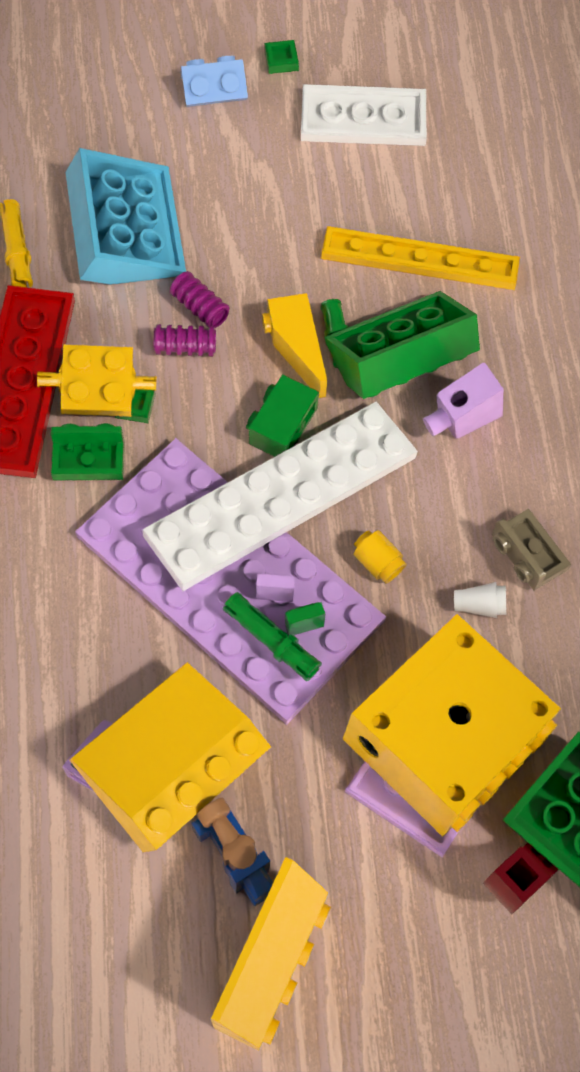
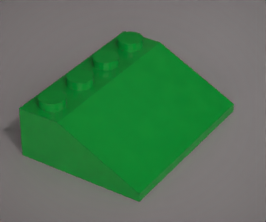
(551, 812)

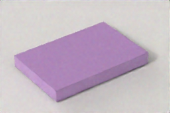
(382, 799)

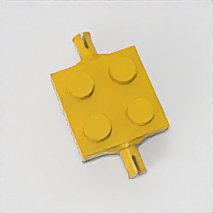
(97, 380)

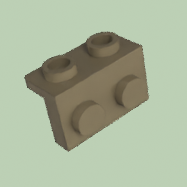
(530, 549)

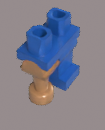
(238, 850)

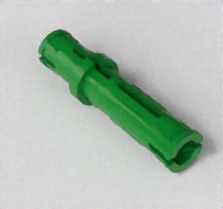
(279, 642)

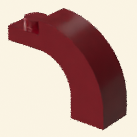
(519, 877)

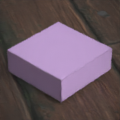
(275, 587)

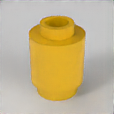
(379, 556)

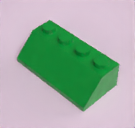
(404, 343)

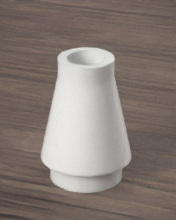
(481, 600)

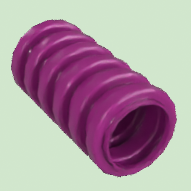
(199, 299)
(184, 340)

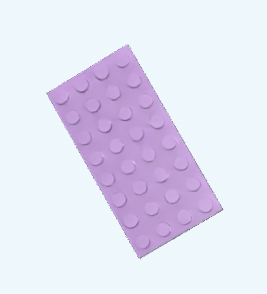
(176, 480)

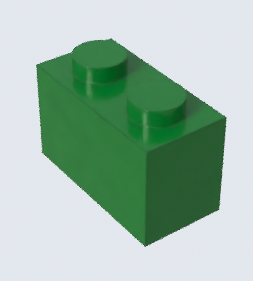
(283, 416)

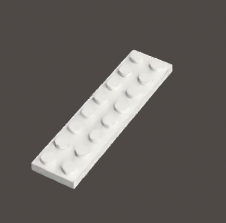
(278, 495)

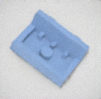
(214, 81)

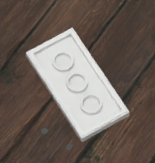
(364, 115)

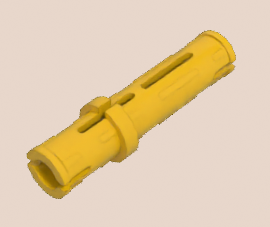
(16, 252)

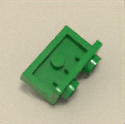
(87, 452)

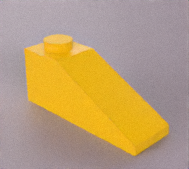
(295, 338)

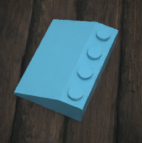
(123, 219)

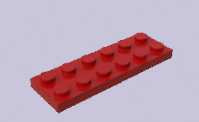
(31, 340)

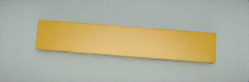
(420, 258)

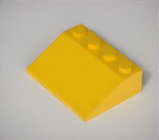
(169, 756)
(271, 956)

